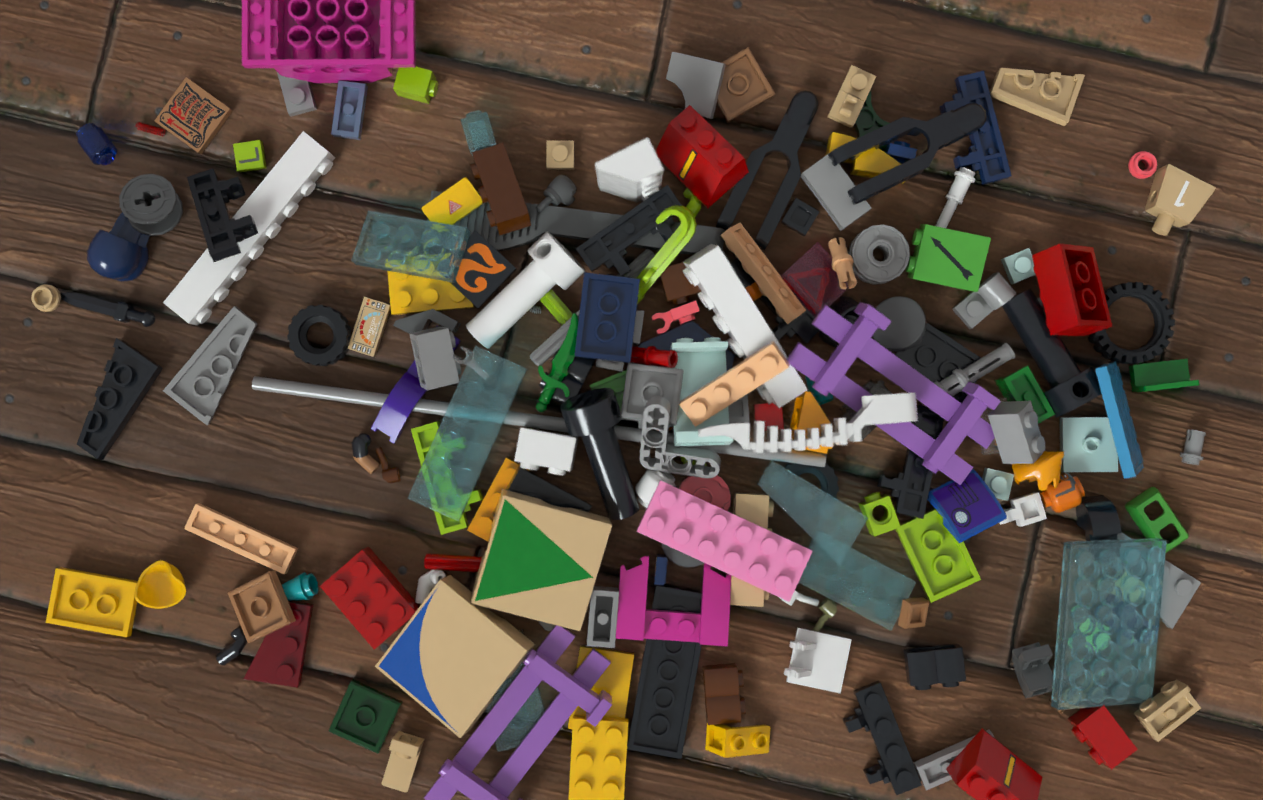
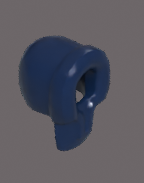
(120, 253)

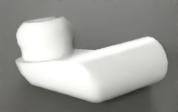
(427, 583)

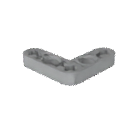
(666, 452)

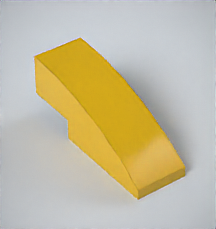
(868, 163)

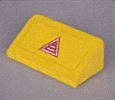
(453, 203)

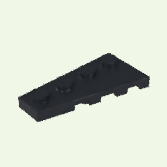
(123, 389)

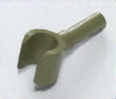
(829, 609)

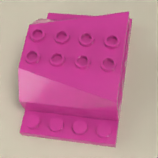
(329, 38)

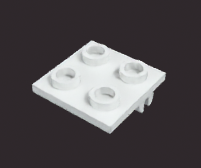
(818, 660)

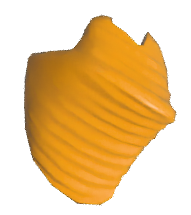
(1044, 470)

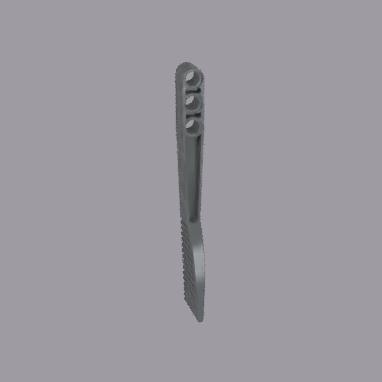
(573, 225)

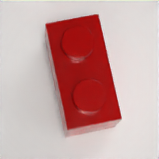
(1103, 735)

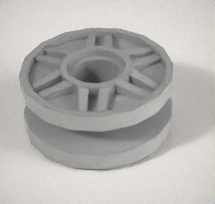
(892, 245)

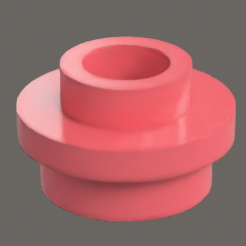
(1149, 161)

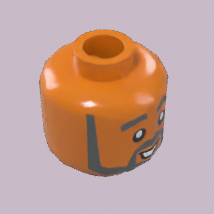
(1065, 495)

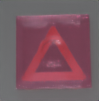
(814, 280)

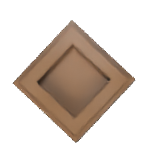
(913, 613)

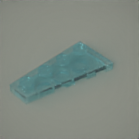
(820, 515)

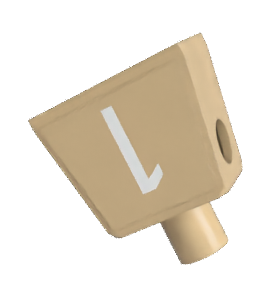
(1175, 198)

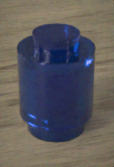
(96, 144)

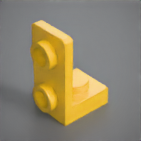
(738, 740)

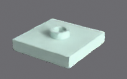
(1087, 445)

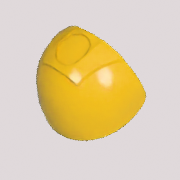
(160, 586)

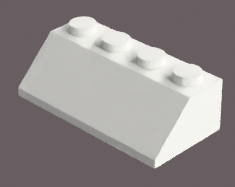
(631, 173)

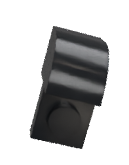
(1098, 518)

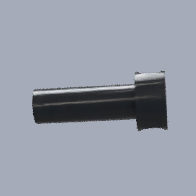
(1051, 356)
(593, 418)

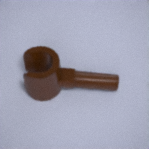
(389, 474)

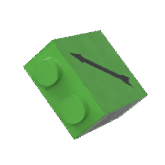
(948, 257)

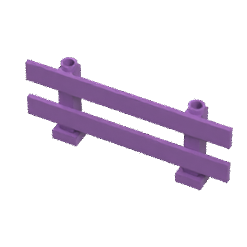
(857, 342)
(573, 692)

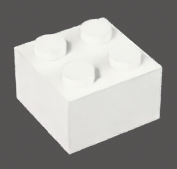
(547, 450)

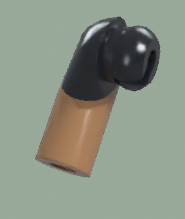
(360, 453)

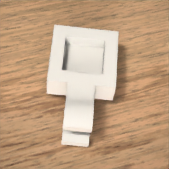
(1025, 510)

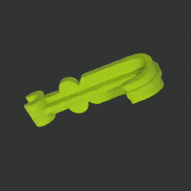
(669, 250)

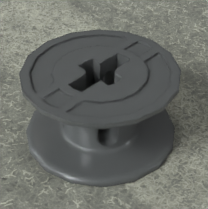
(151, 204)

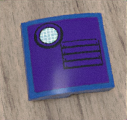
(967, 507)

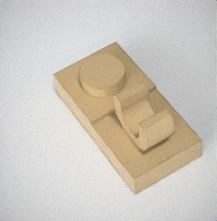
(851, 96)

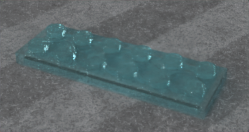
(467, 435)

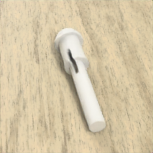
(956, 194)

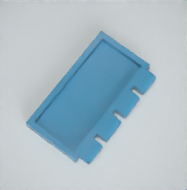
(1120, 419)

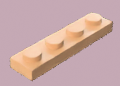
(763, 272)
(734, 384)
(241, 538)

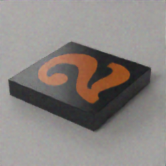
(481, 270)

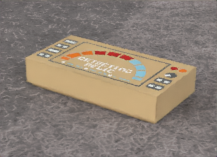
(369, 327)

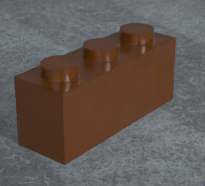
(500, 189)

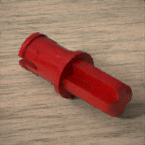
(654, 357)

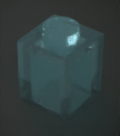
(478, 130)

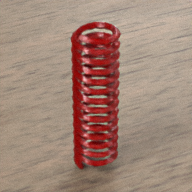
(150, 127)

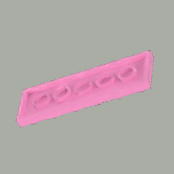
(724, 540)

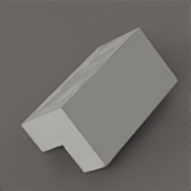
(830, 188)

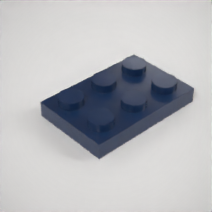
(607, 317)

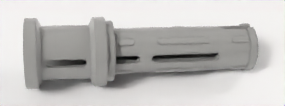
(983, 366)

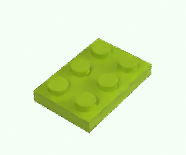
(936, 556)

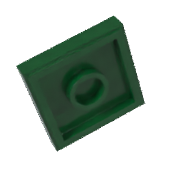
(365, 716)

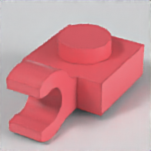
(682, 314)

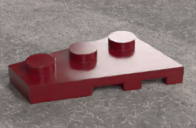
(283, 651)

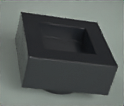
(800, 217)

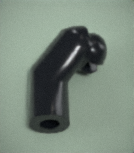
(234, 648)

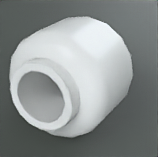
(648, 483)

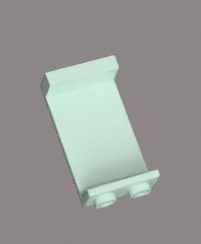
(701, 364)

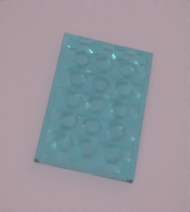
(1108, 622)

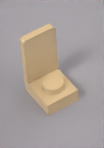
(402, 761)

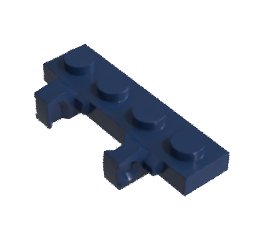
(987, 147)

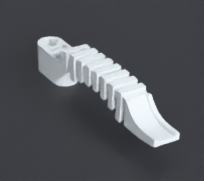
(874, 410)

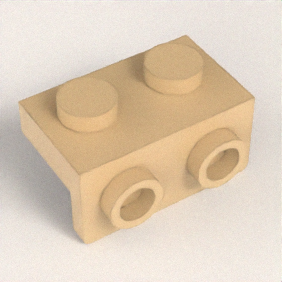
(1167, 709)

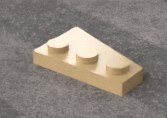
(1041, 94)

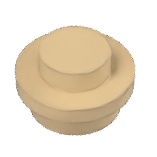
(46, 298)

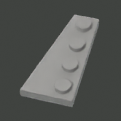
(210, 369)
(1176, 591)

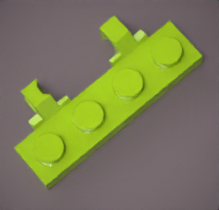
(423, 438)

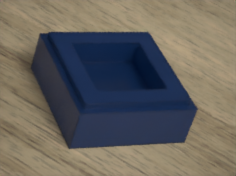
(660, 569)

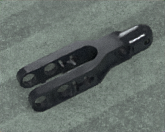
(938, 131)
(787, 141)

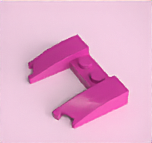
(639, 623)

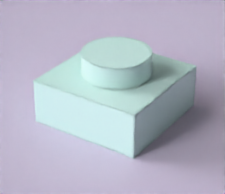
(1019, 266)
(998, 482)

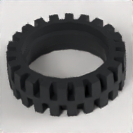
(1162, 322)

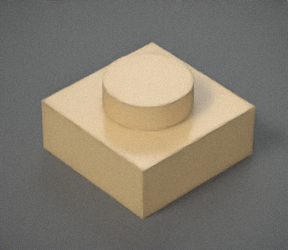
(560, 155)

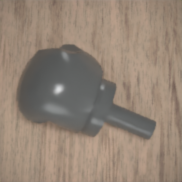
(559, 190)

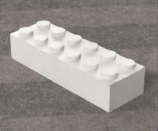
(739, 318)

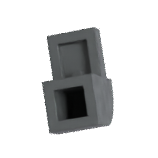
(1033, 669)

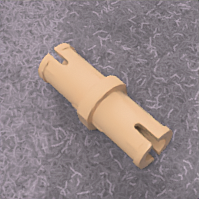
(842, 263)

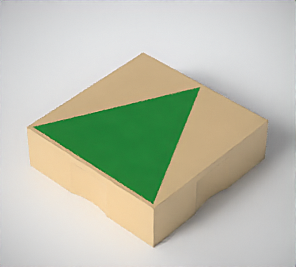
(541, 560)

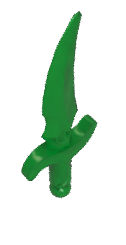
(559, 367)

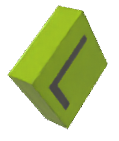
(249, 156)

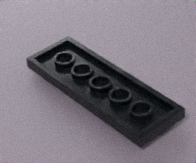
(666, 683)

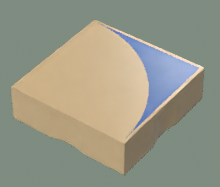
(454, 656)

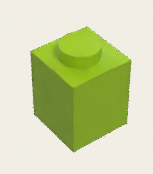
(416, 84)

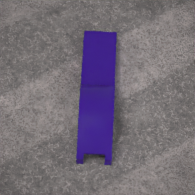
(401, 403)

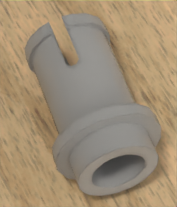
(1193, 447)

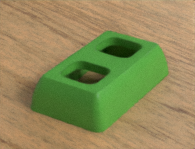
(1149, 528)

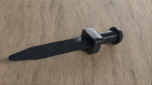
(121, 312)

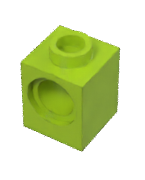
(887, 522)

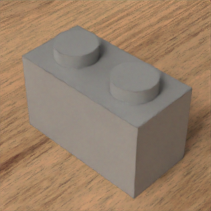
(434, 357)
(1017, 432)
(603, 617)

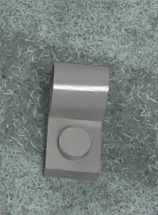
(990, 296)

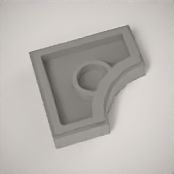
(698, 81)

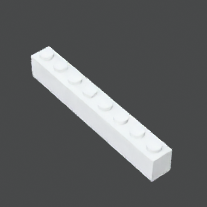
(269, 206)

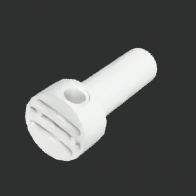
(550, 266)

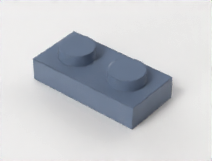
(349, 110)

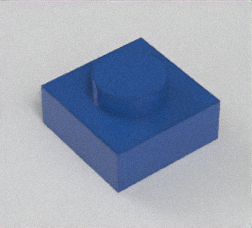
(901, 151)

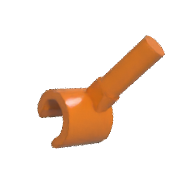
(753, 291)

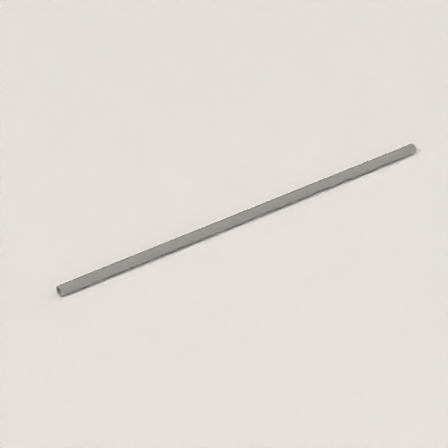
(515, 418)

